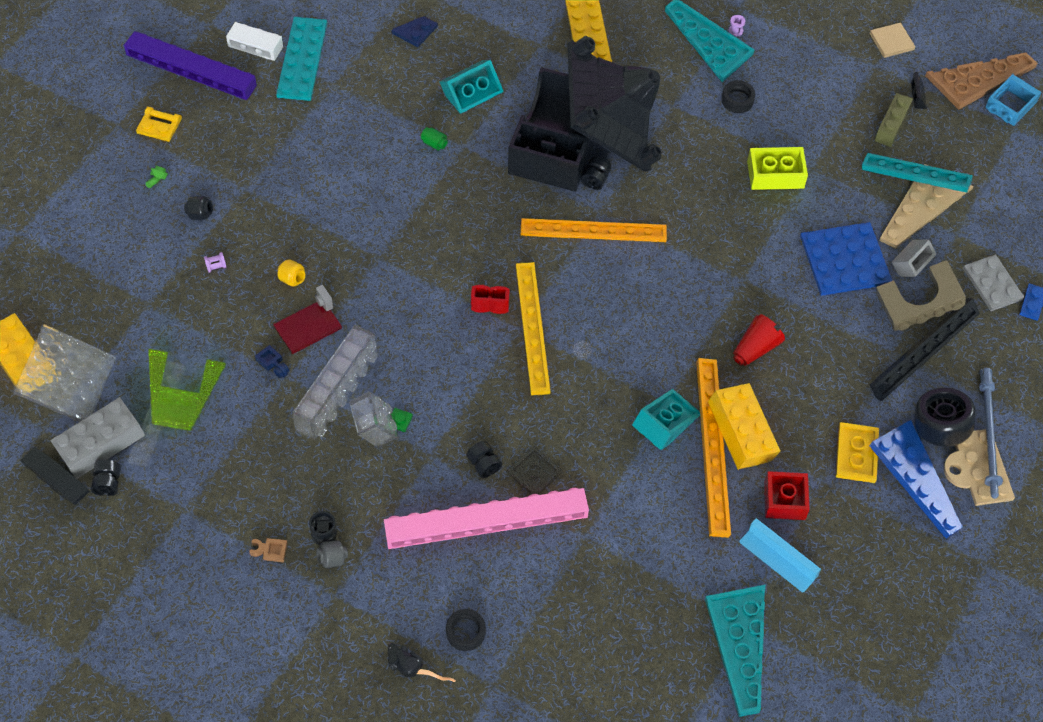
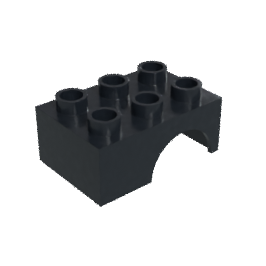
(544, 142)

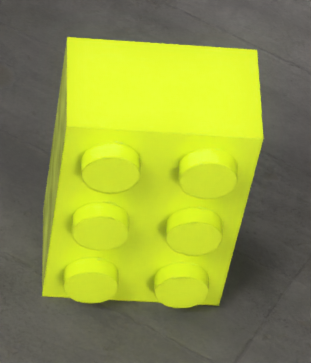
(777, 168)

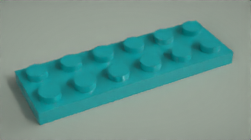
(302, 58)

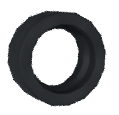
(734, 106)
(470, 644)

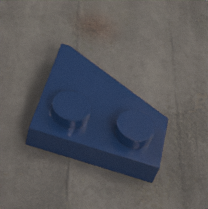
(415, 31)

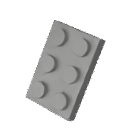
(993, 282)

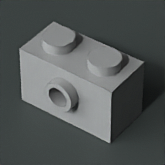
(914, 258)

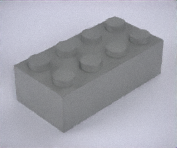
(98, 437)

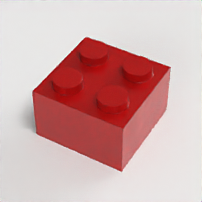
(786, 495)

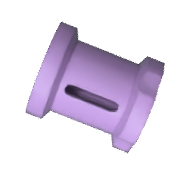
(737, 23)
(208, 260)

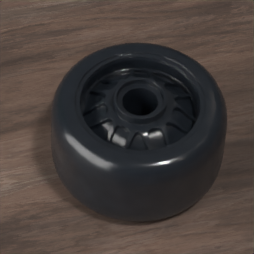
(945, 417)

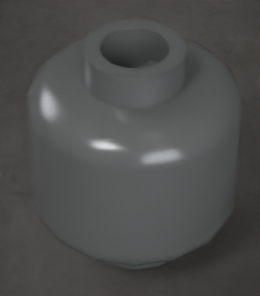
(331, 554)

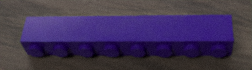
(190, 65)

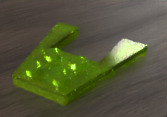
(175, 406)

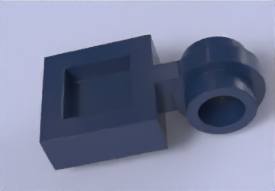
(271, 358)

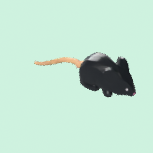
(408, 663)

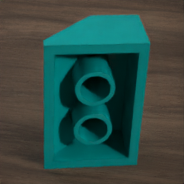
(472, 86)

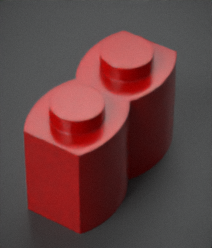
(490, 299)

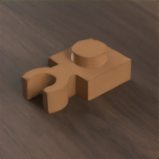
(272, 550)

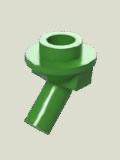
(158, 173)

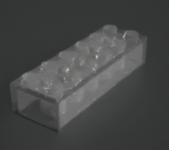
(335, 383)

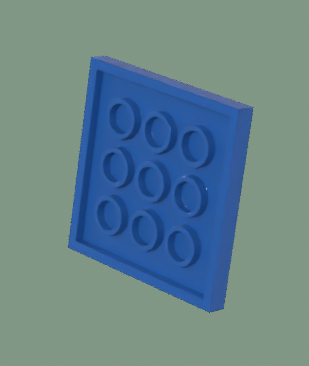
(845, 258)

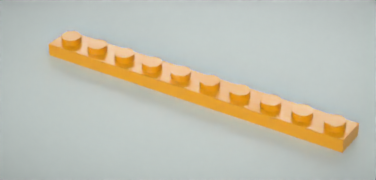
(713, 452)

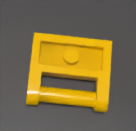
(156, 128)

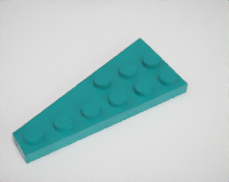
(714, 44)
(739, 632)

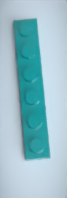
(917, 172)

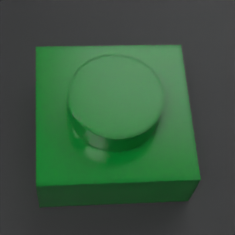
(401, 419)

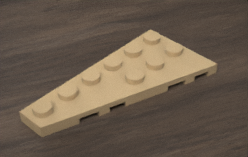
(917, 209)

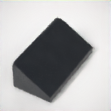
(918, 92)

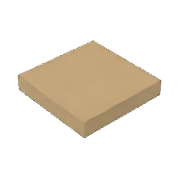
(892, 40)

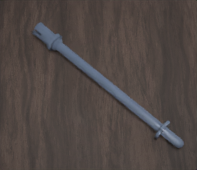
(987, 386)

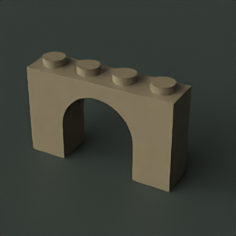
(904, 314)

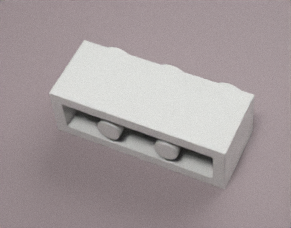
(254, 41)

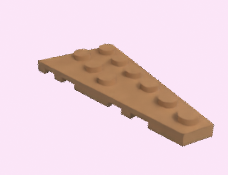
(978, 79)

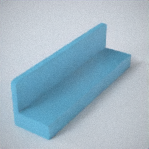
(780, 555)

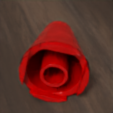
(757, 340)

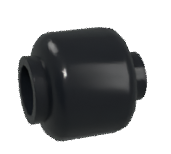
(198, 208)

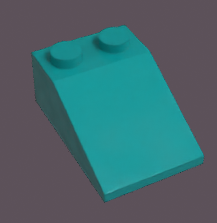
(665, 418)

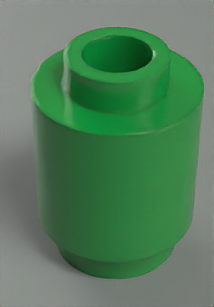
(434, 138)

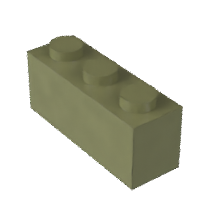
(893, 120)

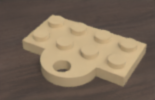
(973, 465)

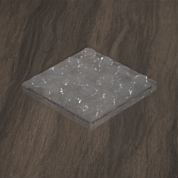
(64, 374)

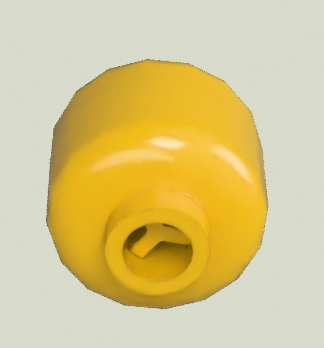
(291, 273)

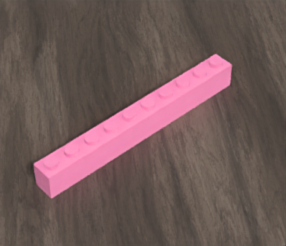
(486, 518)

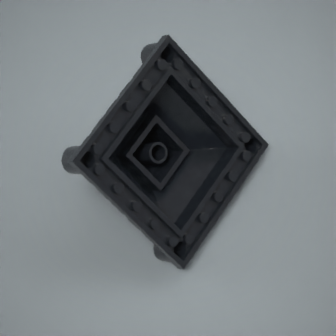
(612, 103)

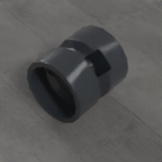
(596, 173)
(484, 459)
(105, 477)
(322, 527)

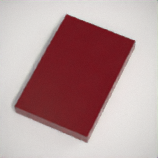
(306, 327)

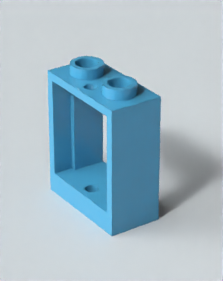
(1015, 86)

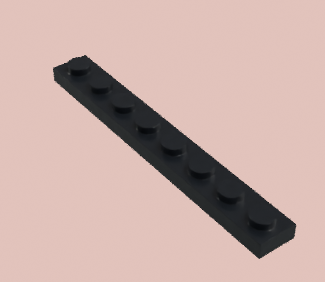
(924, 350)

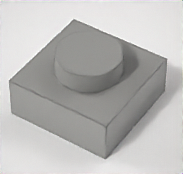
(323, 298)

